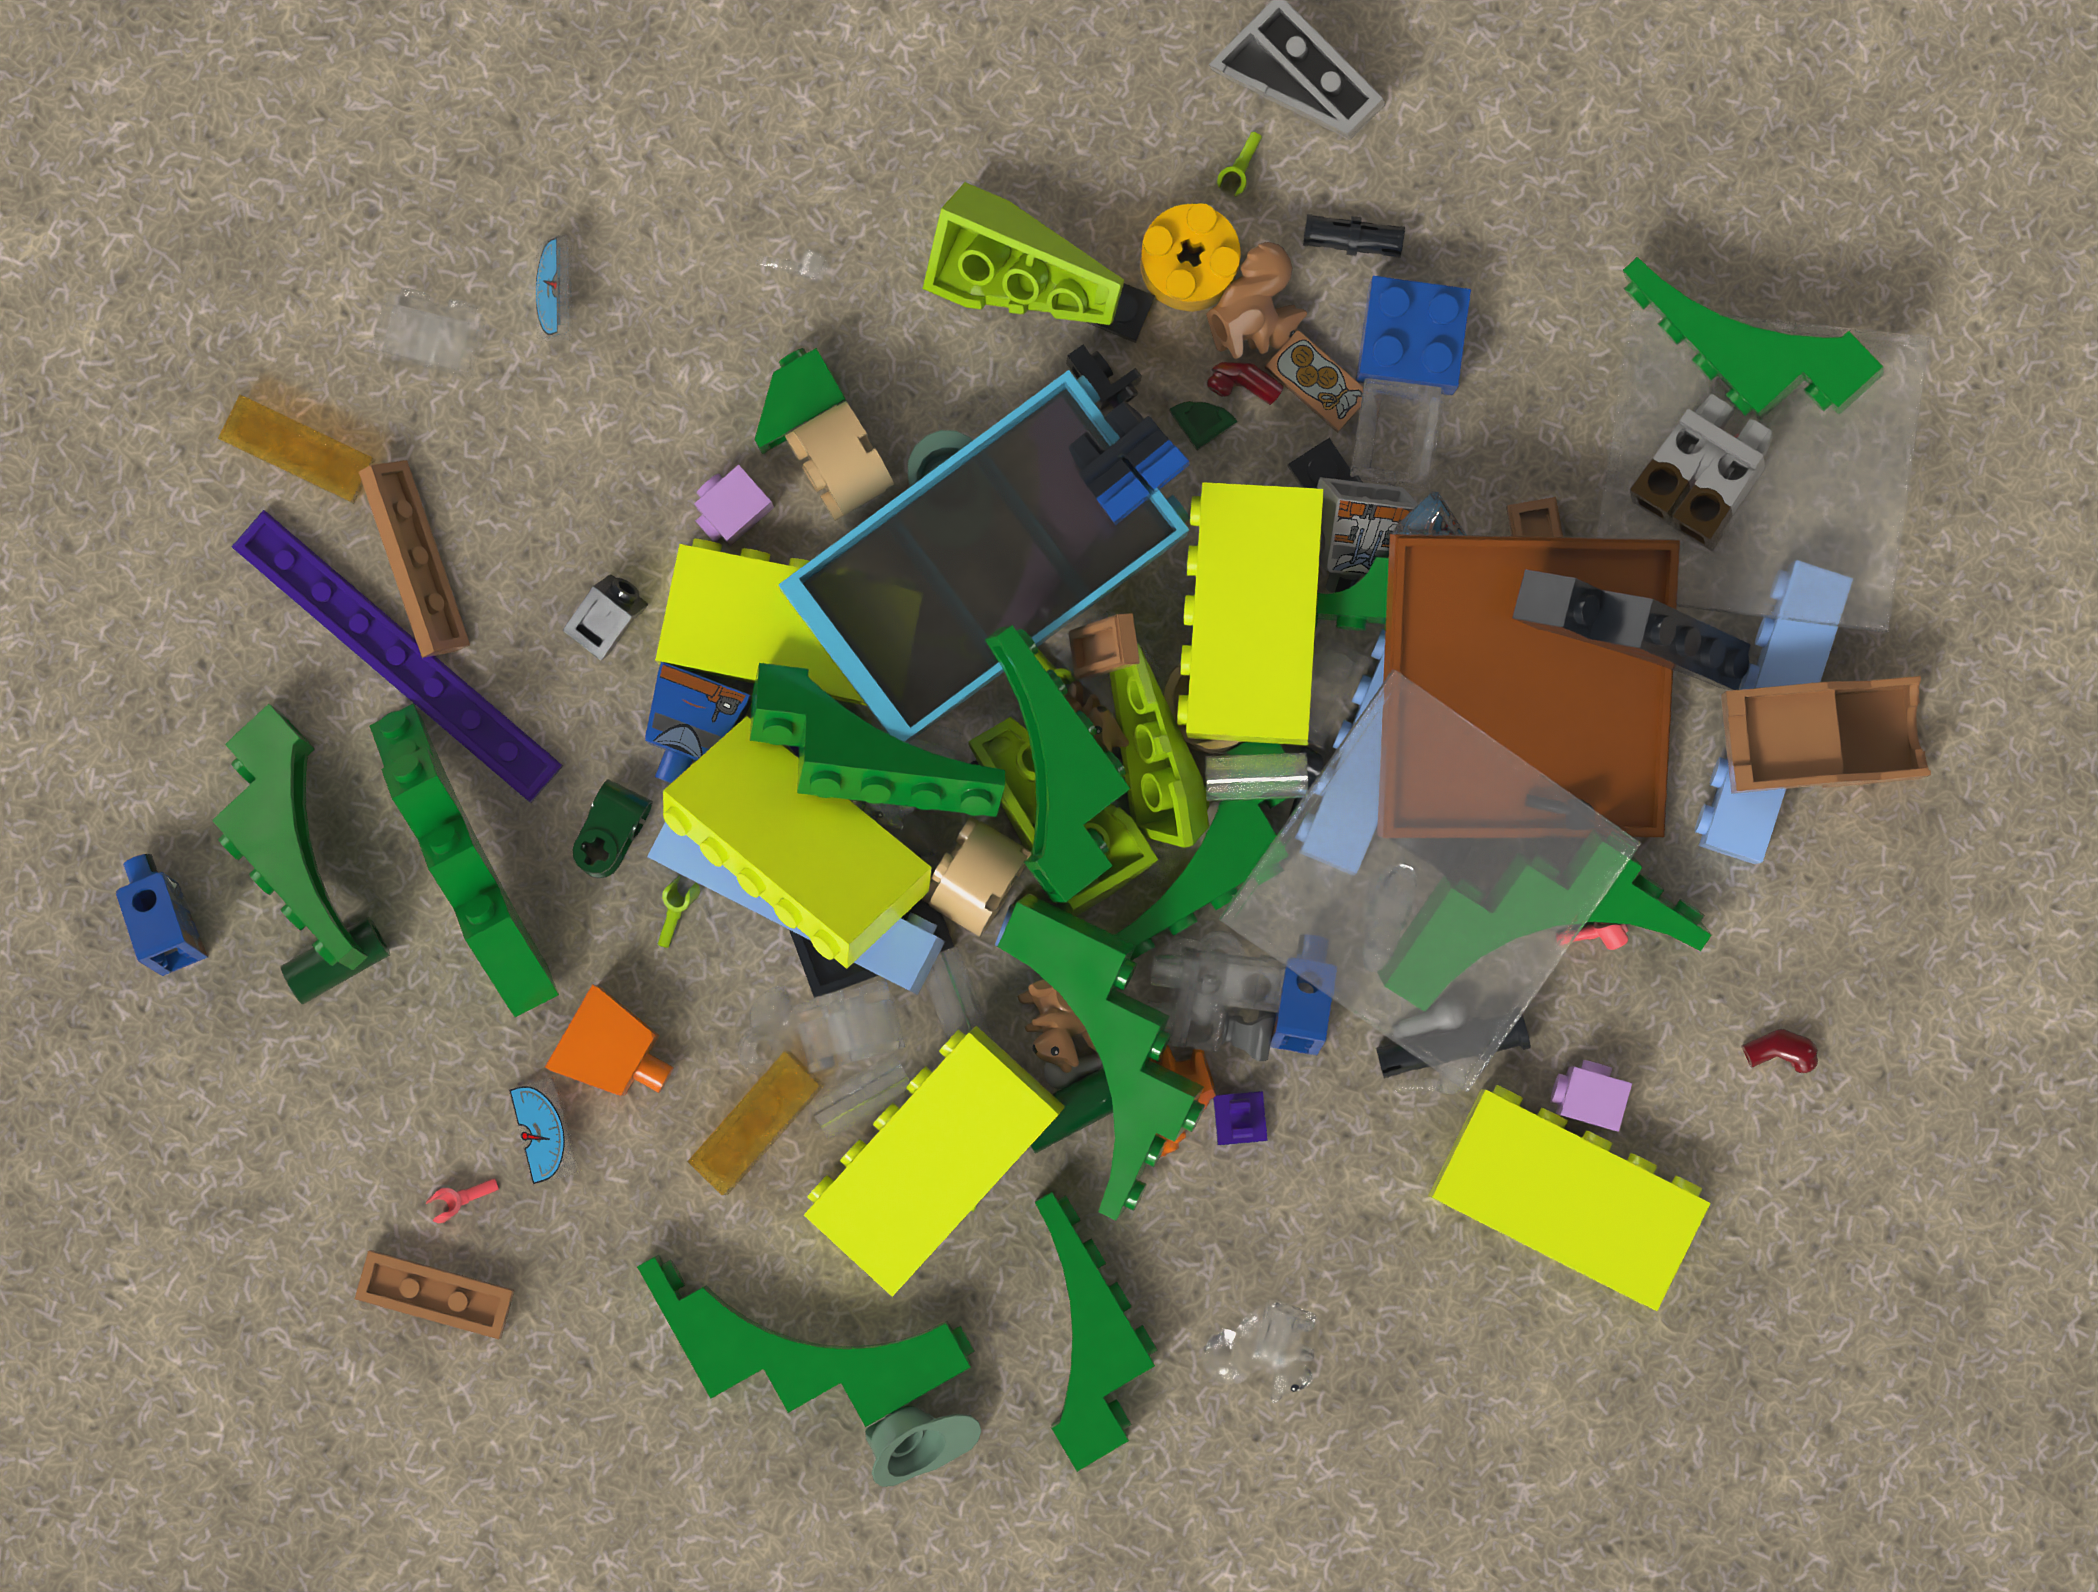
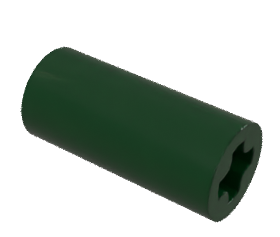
(312, 976)
(1084, 1104)

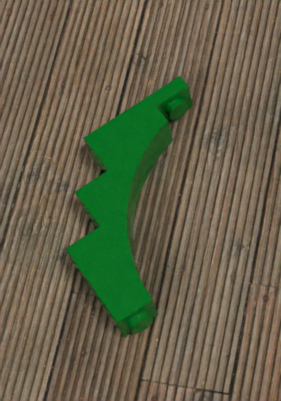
(731, 1347)

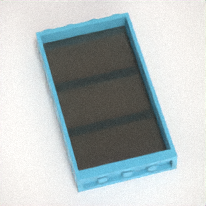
(974, 548)

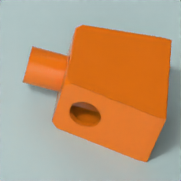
(608, 1047)

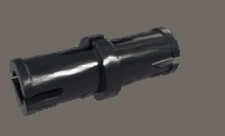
(1354, 236)

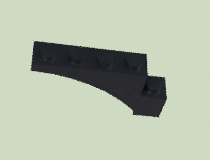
(1632, 627)

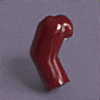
(1244, 375)
(1783, 1044)

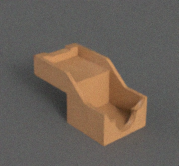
(1823, 734)

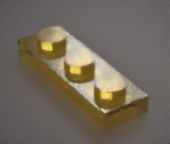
(295, 448)
(756, 1123)

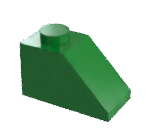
(795, 396)

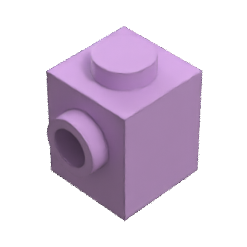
(730, 506)
(1591, 1095)

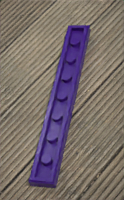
(397, 656)

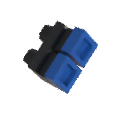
(1142, 446)

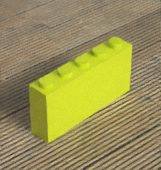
(1252, 613)
(732, 616)
(802, 853)
(932, 1158)
(1570, 1197)

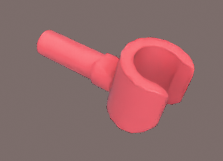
(1611, 934)
(462, 1197)

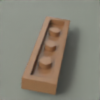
(414, 558)

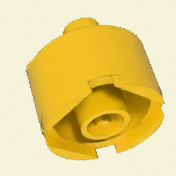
(1198, 230)

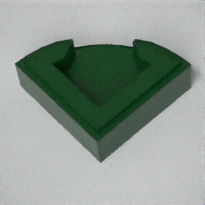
(1202, 421)

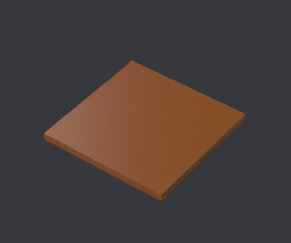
(1556, 702)

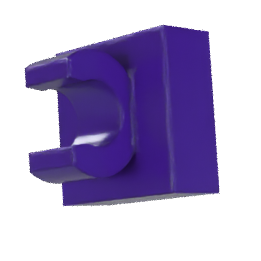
(1240, 1118)

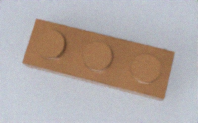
(434, 1294)

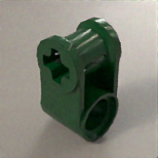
(611, 820)

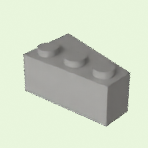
(1299, 70)

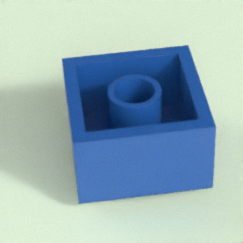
(1413, 333)

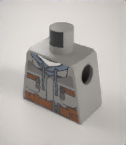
(1357, 527)

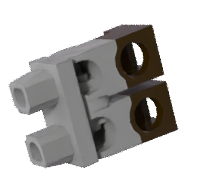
(1702, 472)

